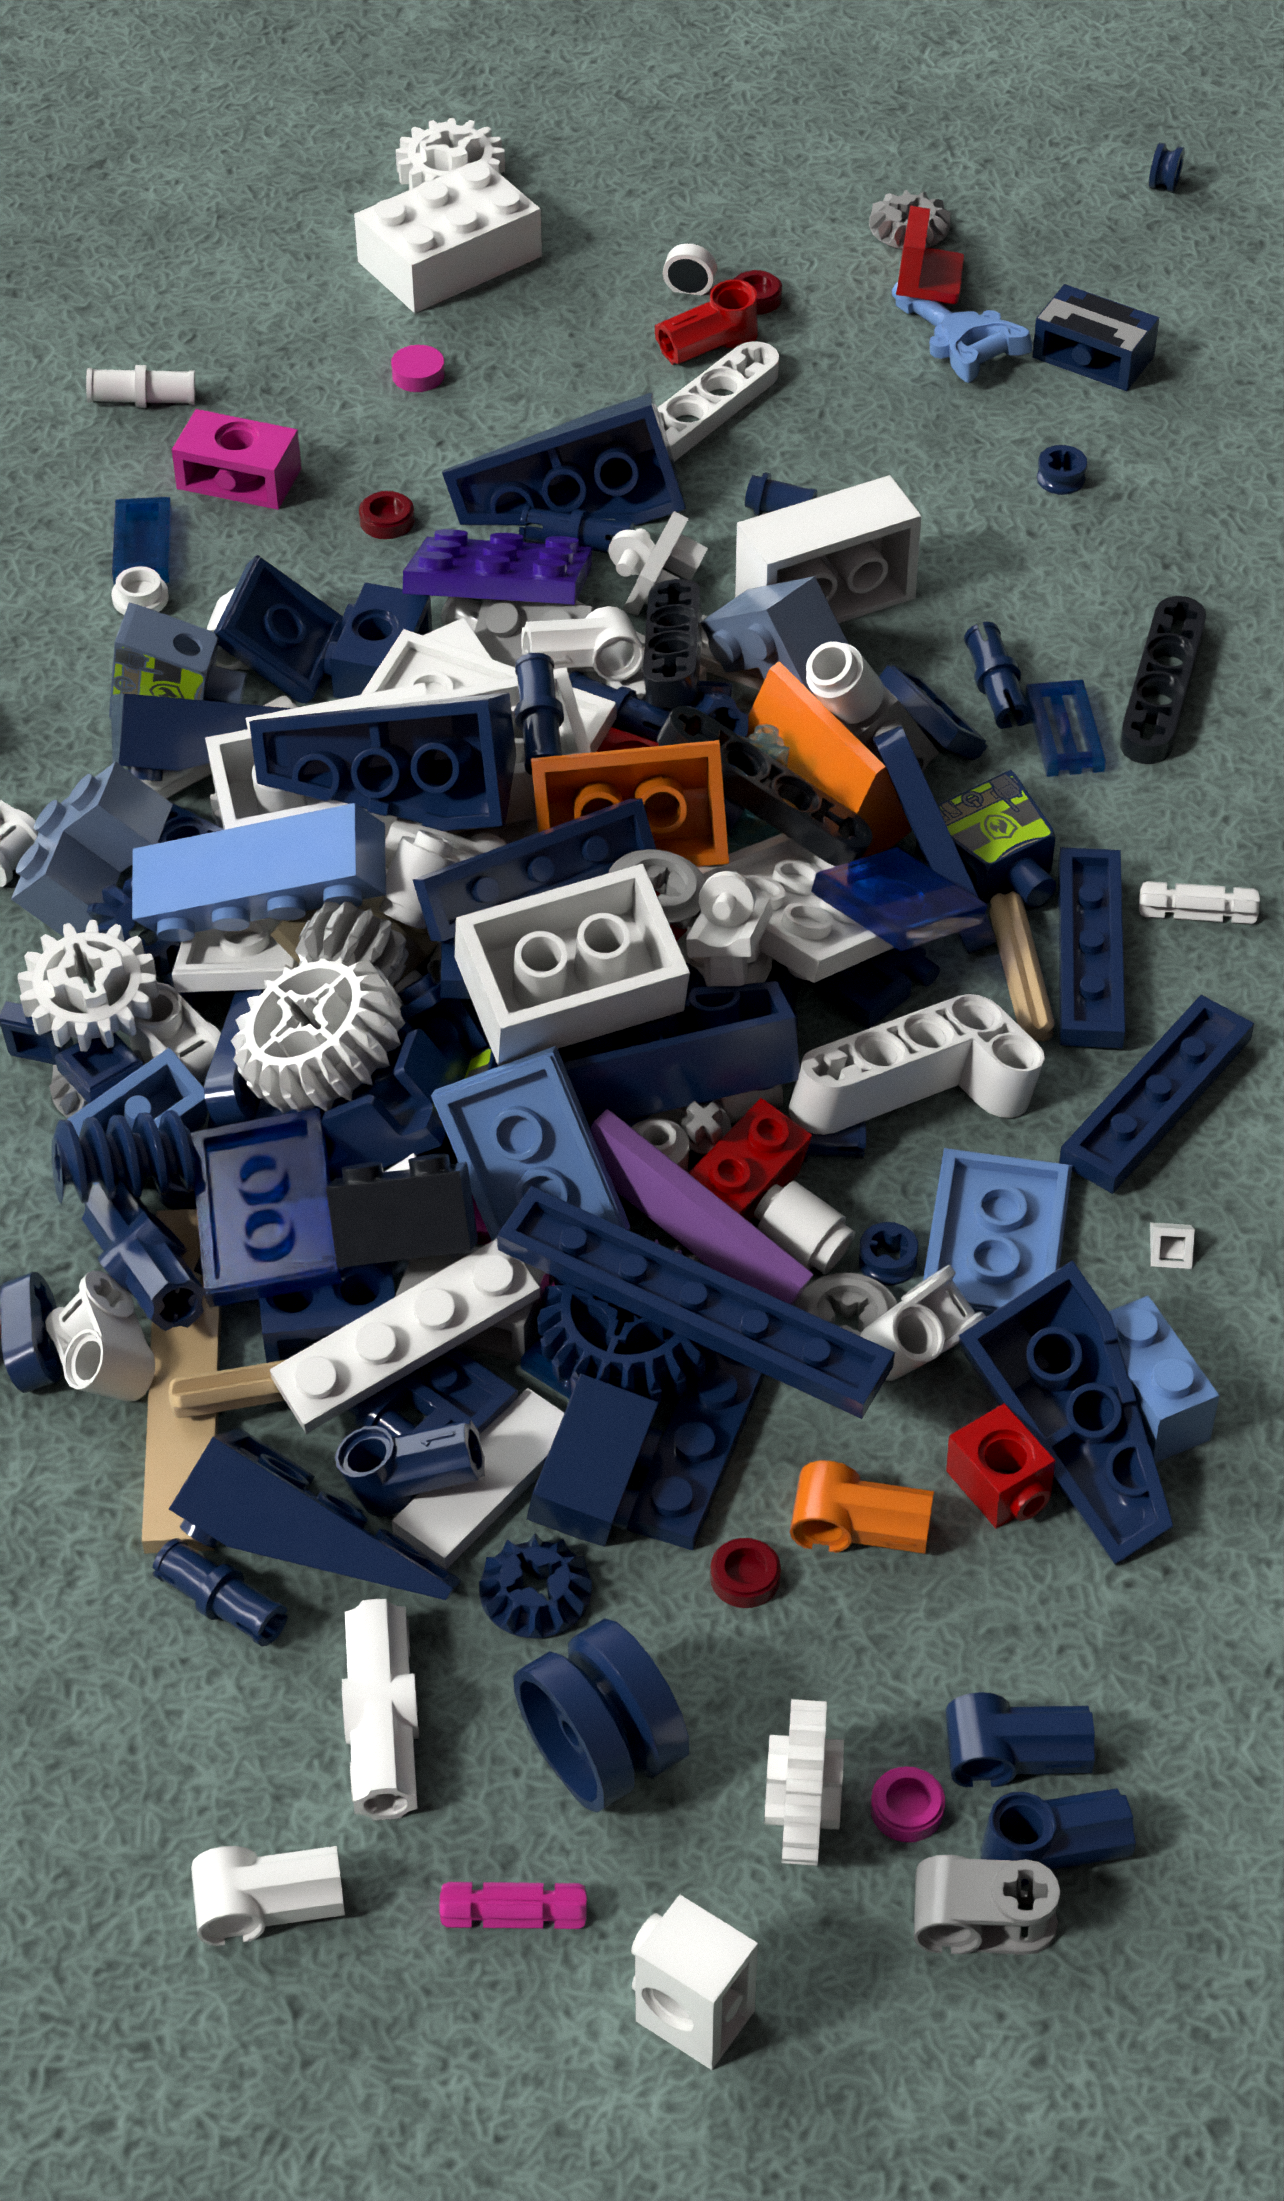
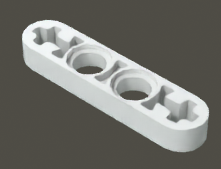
(714, 409)

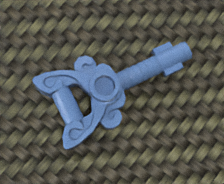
(966, 335)

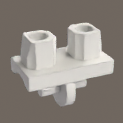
(638, 555)
(728, 928)

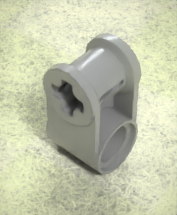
(976, 1905)

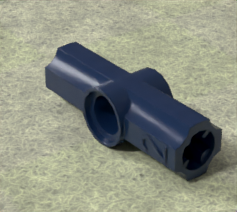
(144, 1257)

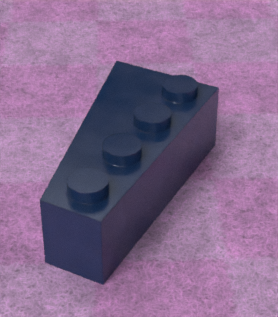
(714, 1049)

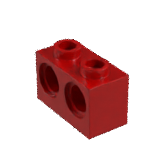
(753, 1157)

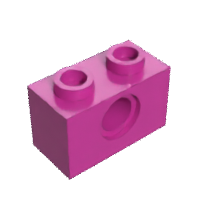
(236, 459)

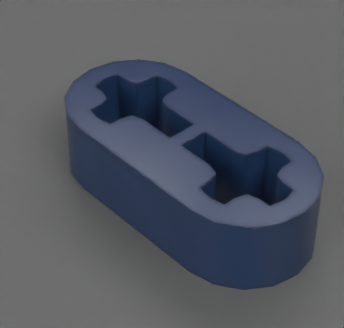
(26, 1345)

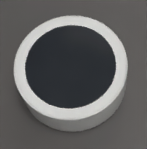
(689, 269)

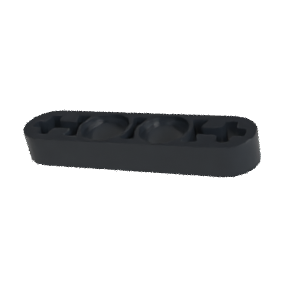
(673, 643)
(1163, 680)
(818, 825)

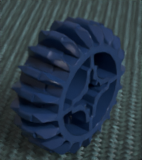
(639, 1359)

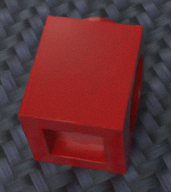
(994, 1444)

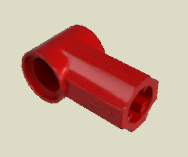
(723, 321)

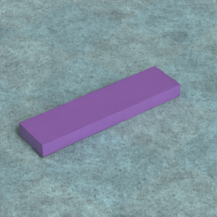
(694, 1213)

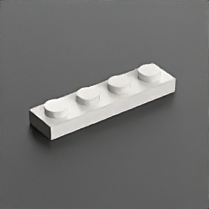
(403, 1335)

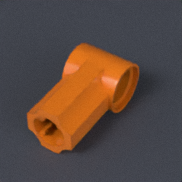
(841, 1509)

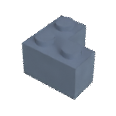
(773, 626)
(87, 845)

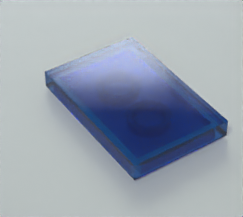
(264, 1208)

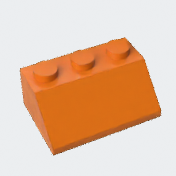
(830, 756)
(676, 783)

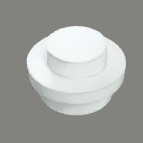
(141, 587)

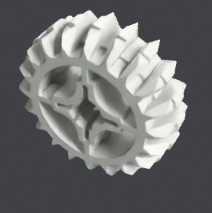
(317, 1033)

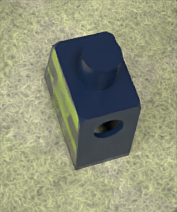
(1002, 839)

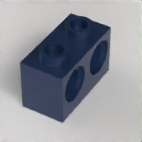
(307, 1316)

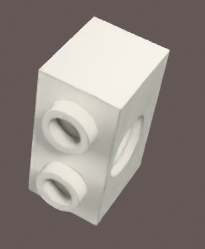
(694, 1980)

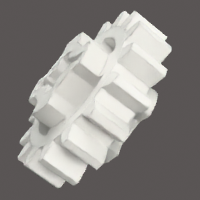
(444, 150)
(61, 1001)
(804, 1782)

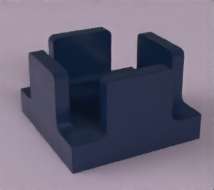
(398, 1111)

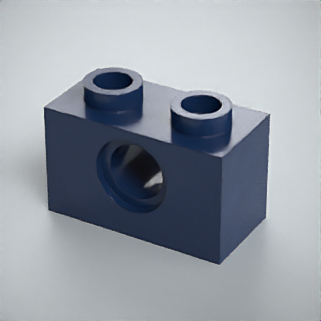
(370, 632)

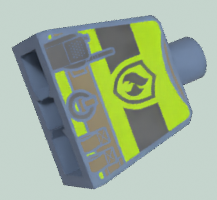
(170, 660)

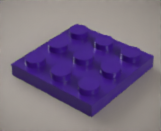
(498, 568)

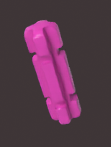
(513, 1905)

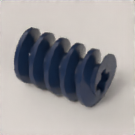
(122, 1155)

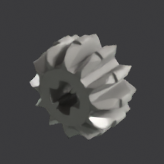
(346, 930)

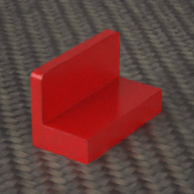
(927, 271)

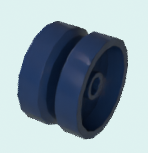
(601, 1714)

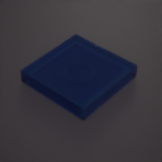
(898, 898)

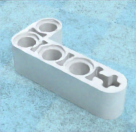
(916, 1056)

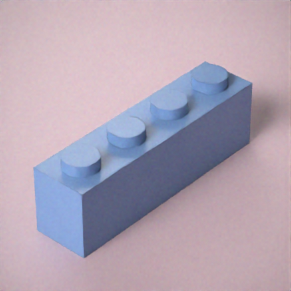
(258, 872)

